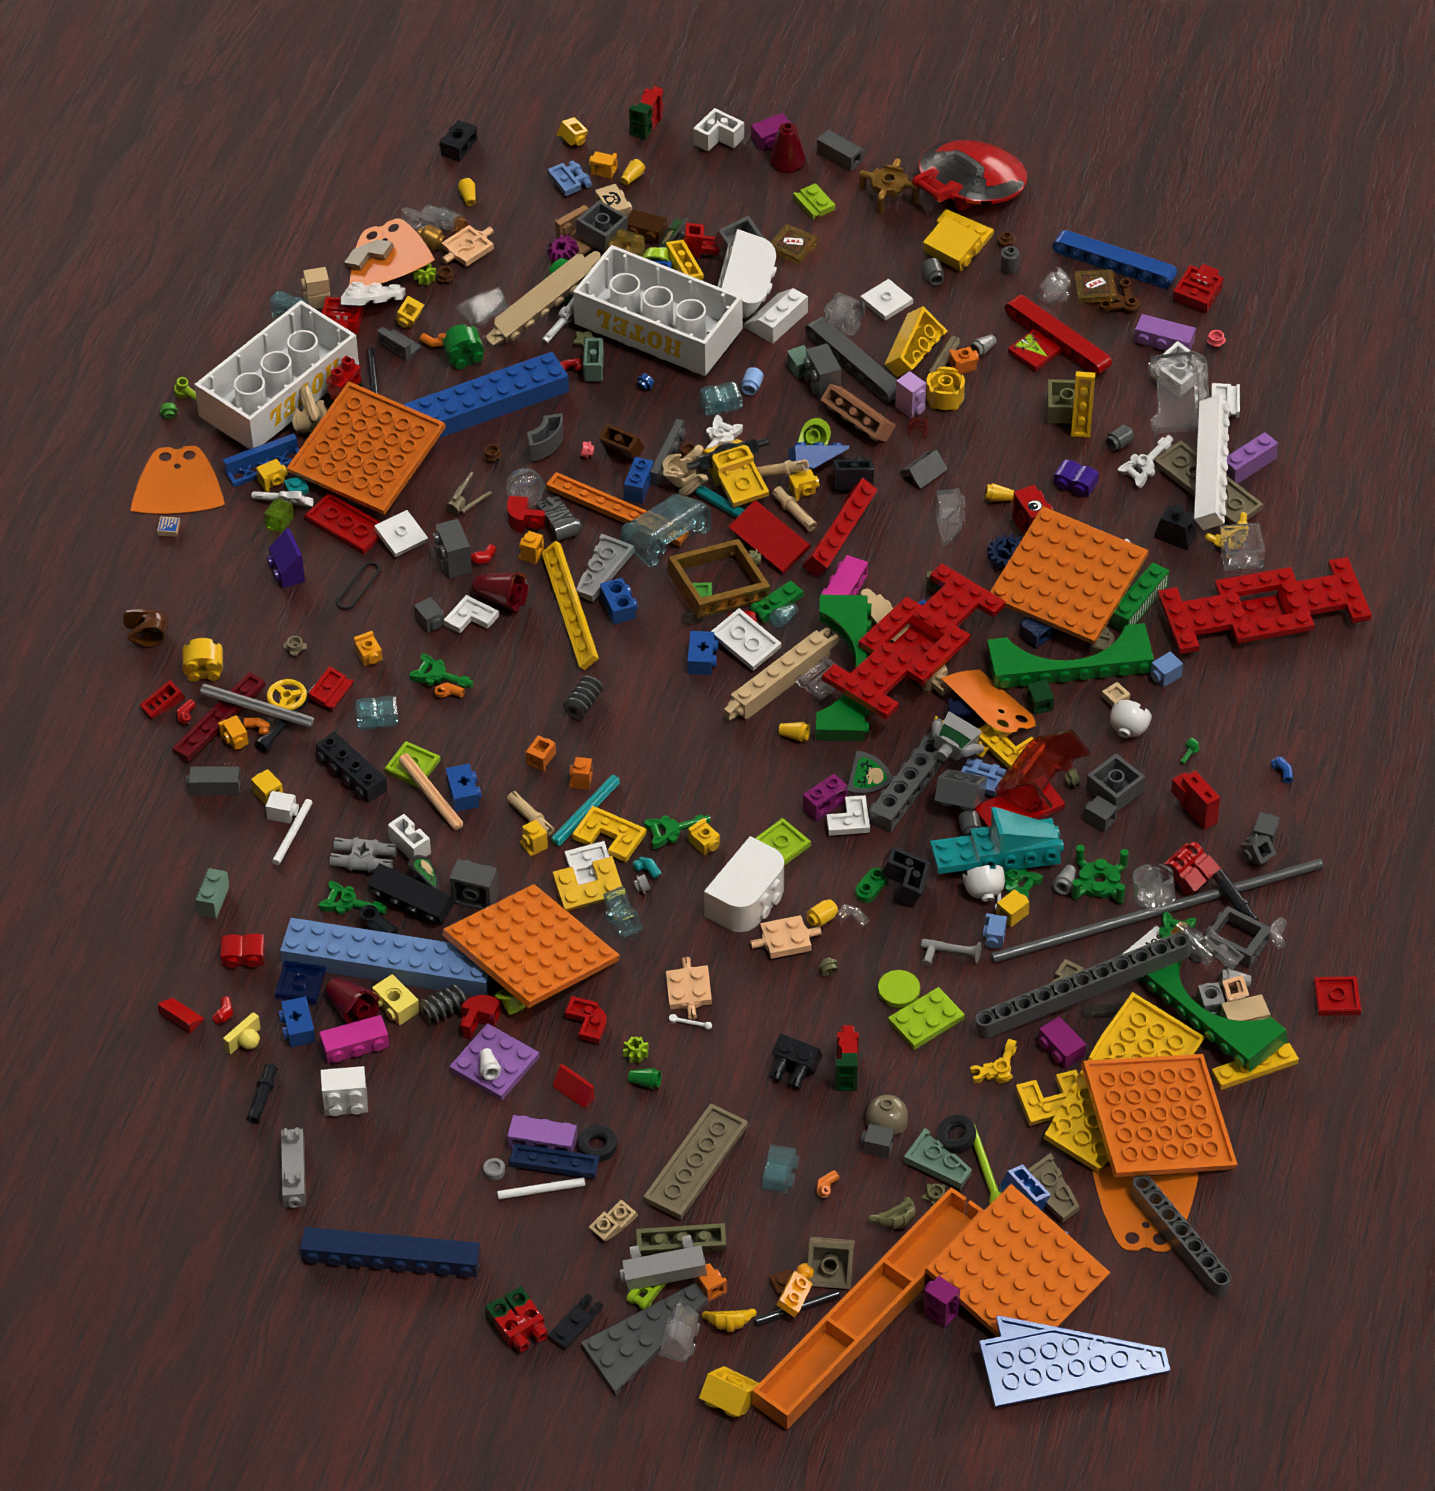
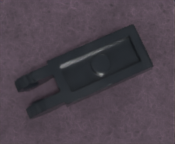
(574, 1323)

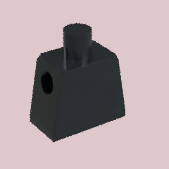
(1176, 527)

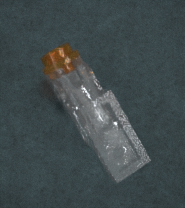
(437, 217)
(1209, 947)

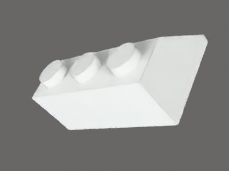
(778, 315)

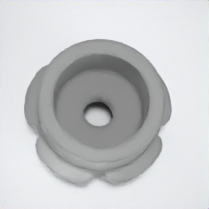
(642, 884)

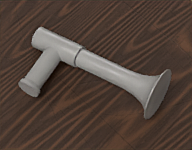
(932, 945)

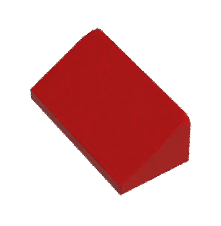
(180, 1014)
(574, 1086)

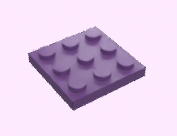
(510, 1053)

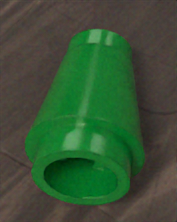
(646, 1077)

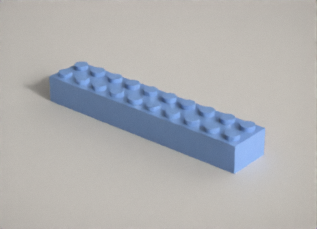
(380, 954)

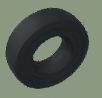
(952, 1122)
(598, 1131)

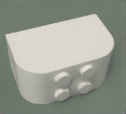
(748, 270)
(746, 887)

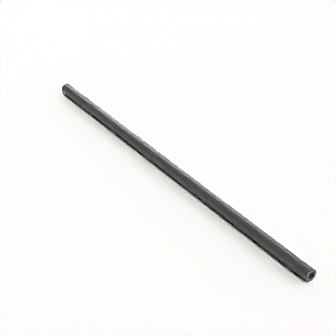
(1146, 914)

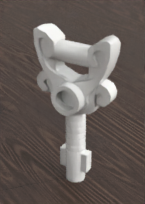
(566, 315)
(718, 435)
(1144, 462)
(291, 497)

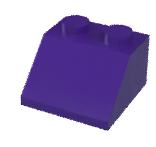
(286, 560)

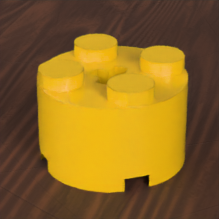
(945, 389)
(202, 660)

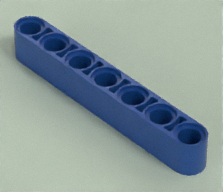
(1114, 259)

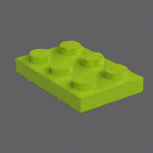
(926, 1018)

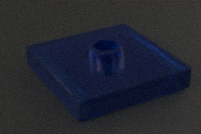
(300, 981)

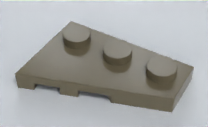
(1062, 1201)

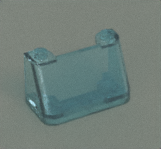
(665, 523)

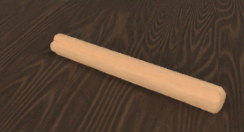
(431, 792)

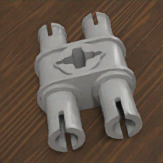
(362, 854)

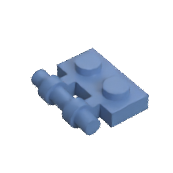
(565, 178)
(979, 767)

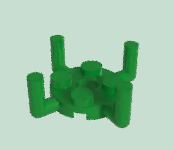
(1099, 869)

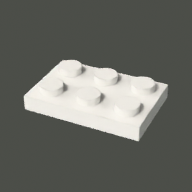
(746, 639)

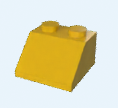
(728, 1391)

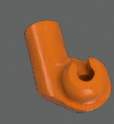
(432, 342)
(448, 689)
(257, 723)
(824, 1183)

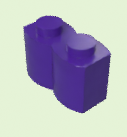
(1076, 478)

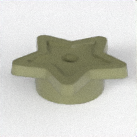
(581, 336)
(934, 1189)

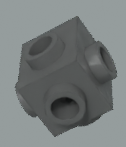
(1257, 849)

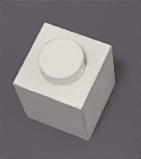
(281, 807)

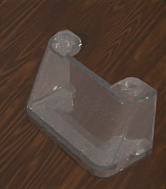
(1180, 387)

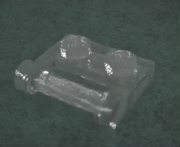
(816, 686)

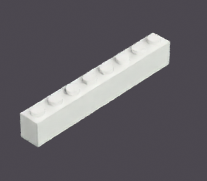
(1212, 462)

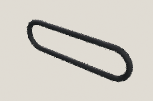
(353, 579)

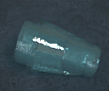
(782, 615)

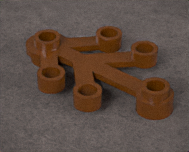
(1128, 303)

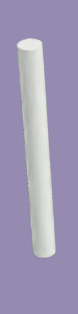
(292, 832)
(541, 1188)

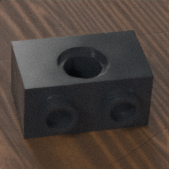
(458, 140)

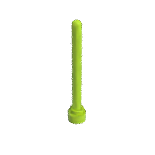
(986, 1168)

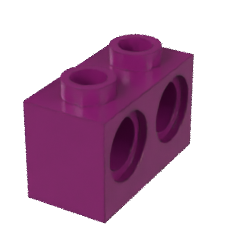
(824, 797)
(941, 1301)

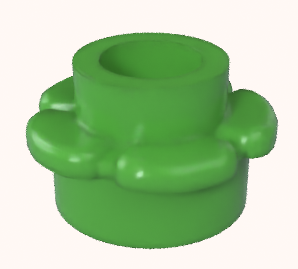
(168, 410)

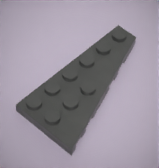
(636, 1340)

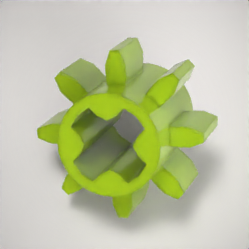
(425, 274)
(635, 1049)

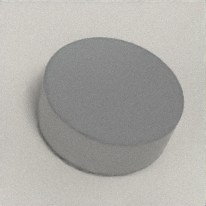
(494, 1169)

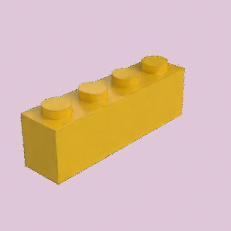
(913, 341)

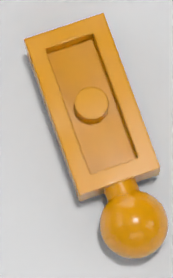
(796, 1289)

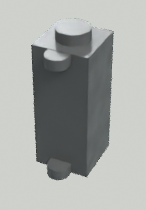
(840, 150)
(214, 780)

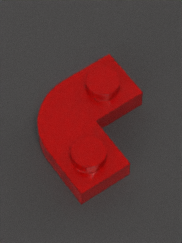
(591, 1015)

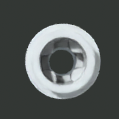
(489, 1066)

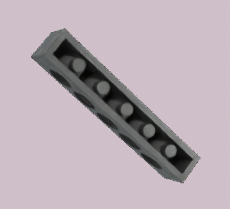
(906, 785)

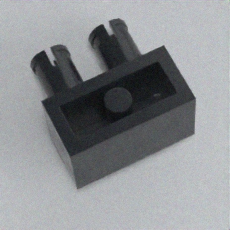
(849, 472)
(795, 1053)

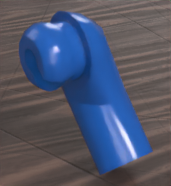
(1286, 768)

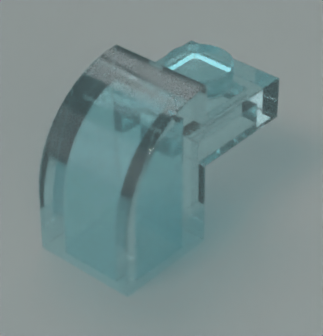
(621, 914)

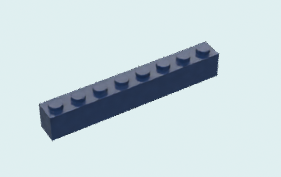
(390, 1252)

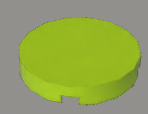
(899, 988)

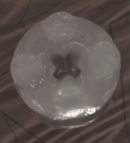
(845, 313)
(1153, 886)

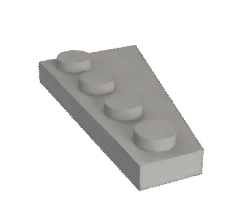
(606, 562)

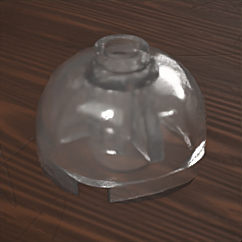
(1055, 287)
(525, 483)

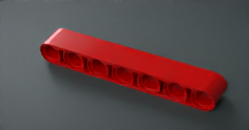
(1072, 344)

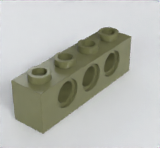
(665, 1239)

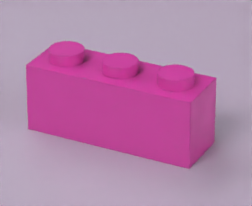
(848, 578)
(354, 1039)

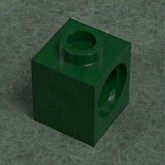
(1040, 697)

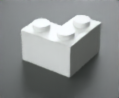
(718, 128)

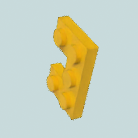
(1000, 745)
(626, 834)
(578, 896)
(1044, 1109)

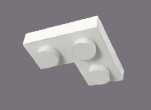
(468, 611)
(851, 822)

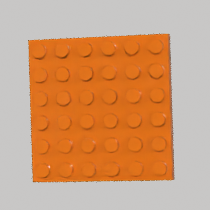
(366, 447)
(1069, 575)
(530, 945)
(1158, 1115)
(1018, 1265)

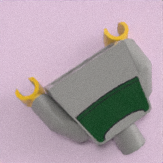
(956, 738)

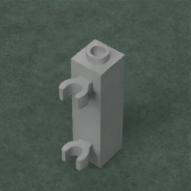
(293, 1168)
(663, 1267)

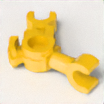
(999, 1069)

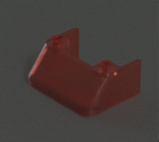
(1037, 766)

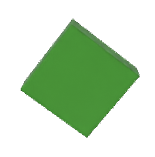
(703, 589)

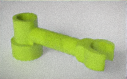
(182, 390)

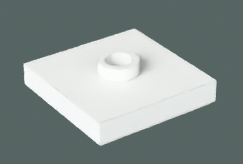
(886, 299)
(401, 533)

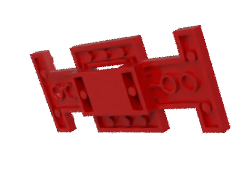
(1267, 616)
(921, 649)

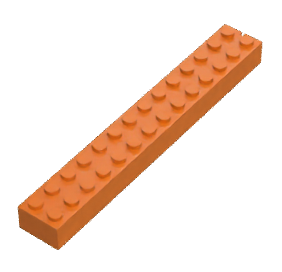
(862, 1313)

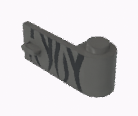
(560, 518)

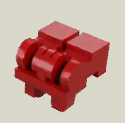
(1191, 867)

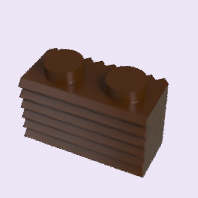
(648, 225)
(621, 442)

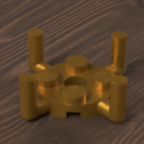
(891, 188)

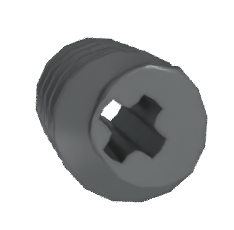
(582, 697)
(442, 1002)

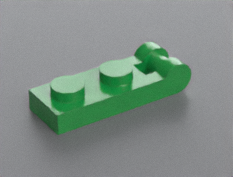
(783, 596)

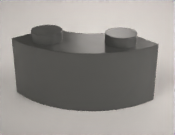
(546, 437)

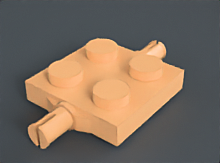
(467, 245)
(785, 937)
(689, 987)

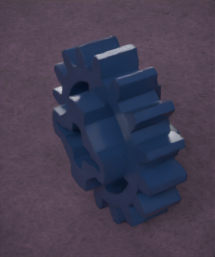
(1002, 550)

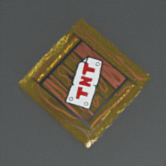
(794, 243)
(1095, 286)

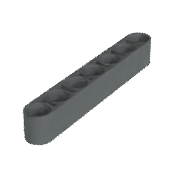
(853, 359)
(1177, 1226)

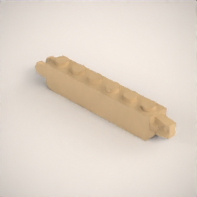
(541, 299)
(879, 609)
(780, 674)

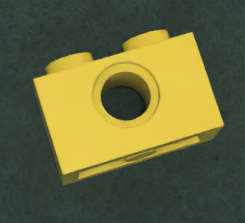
(396, 1000)

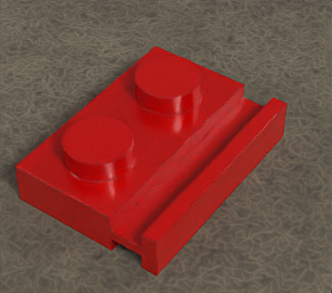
(330, 688)

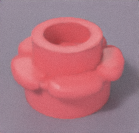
(1216, 338)
(586, 449)

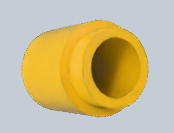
(822, 913)

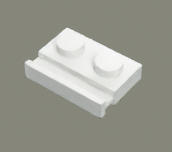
(1230, 394)

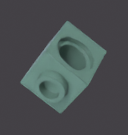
(795, 361)

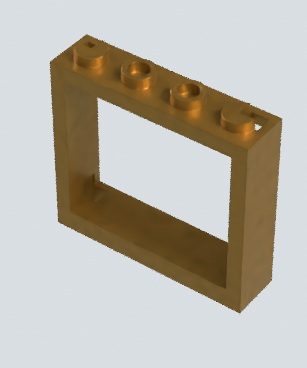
(722, 601)

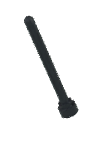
(264, 743)

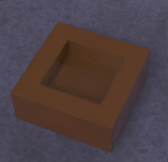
(779, 1281)

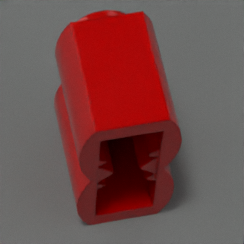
(242, 950)

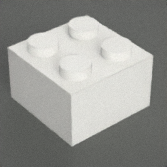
(344, 1091)

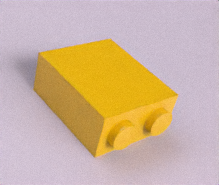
(953, 244)

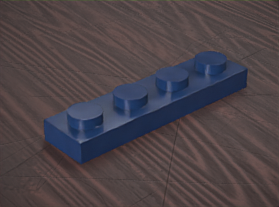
(554, 1161)

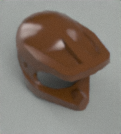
(150, 623)

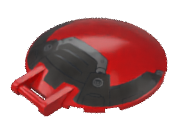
(970, 172)

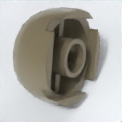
(887, 1112)

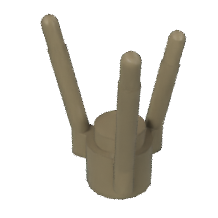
(457, 502)

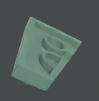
(935, 1160)

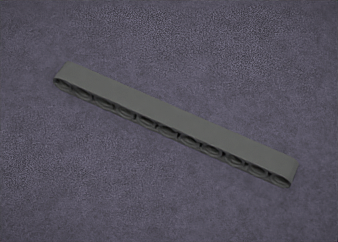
(1083, 985)

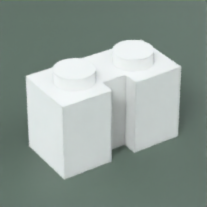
(407, 839)

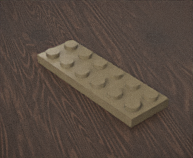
(1180, 465)
(695, 1161)

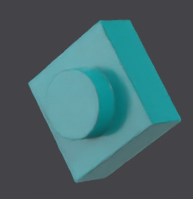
(296, 484)

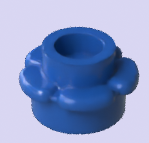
(645, 381)

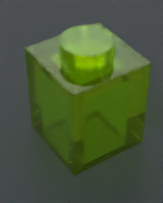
(279, 515)

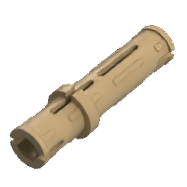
(788, 467)
(789, 503)
(528, 811)

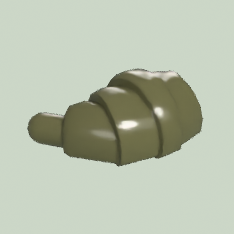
(896, 1217)

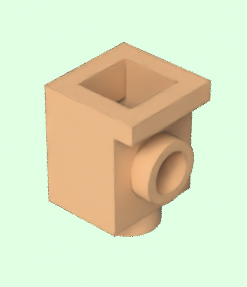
(1235, 988)

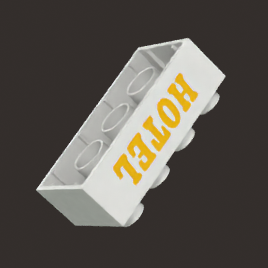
(658, 310)
(260, 383)

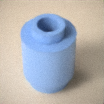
(751, 381)

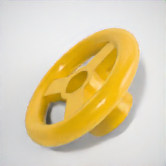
(287, 697)

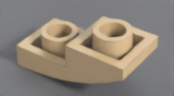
(614, 1221)

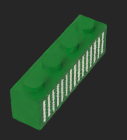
(1140, 597)

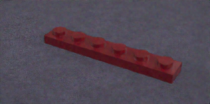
(209, 726)

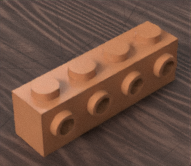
(857, 412)

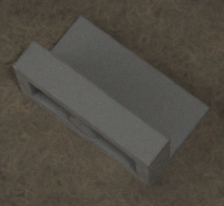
(397, 343)
(925, 468)

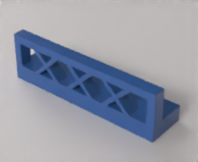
(245, 461)

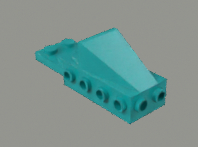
(1009, 842)

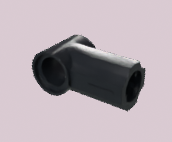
(376, 921)

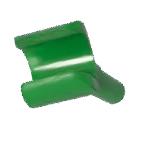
(1193, 748)

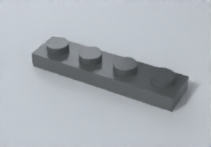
(670, 447)

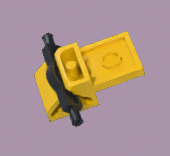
(734, 469)

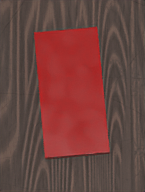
(344, 523)
(769, 536)
(984, 808)

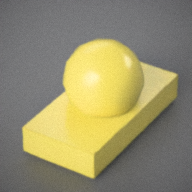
(243, 1035)

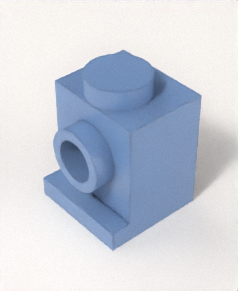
(994, 930)

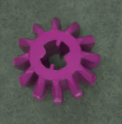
(563, 248)

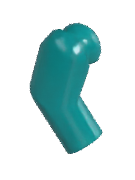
(647, 864)

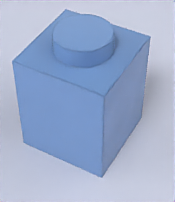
(1166, 669)

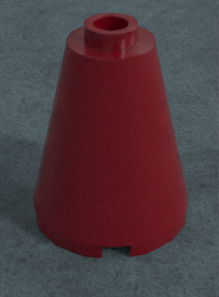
(787, 150)
(502, 589)
(352, 1000)

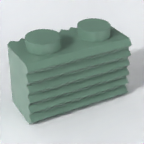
(593, 359)
(212, 893)

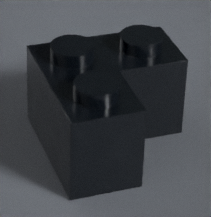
(908, 871)

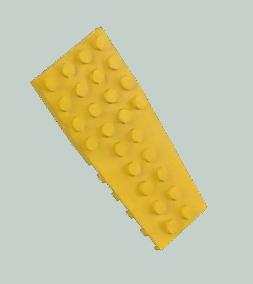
(1133, 1033)

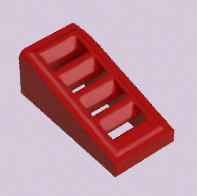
(162, 692)

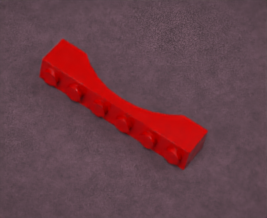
(837, 533)

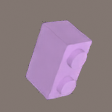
(910, 395)

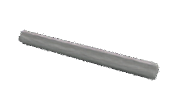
(257, 705)

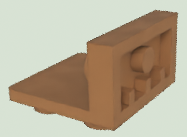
(567, 226)

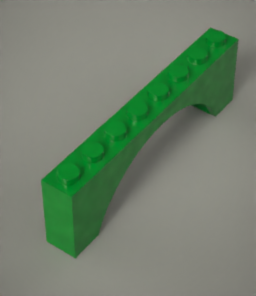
(848, 618)
(1015, 667)
(1243, 1040)

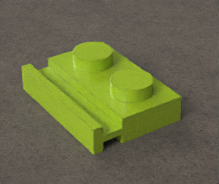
(814, 201)

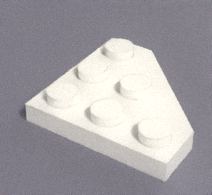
(361, 294)

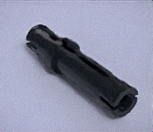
(1240, 904)
(264, 1086)

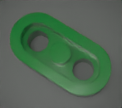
(872, 883)

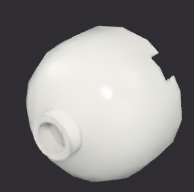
(1129, 719)
(984, 882)

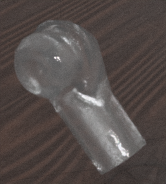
(855, 912)
(1276, 932)

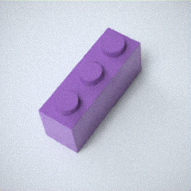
(1163, 333)
(1251, 457)
(542, 1133)

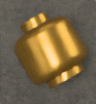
(432, 237)

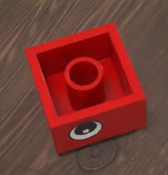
(1026, 506)

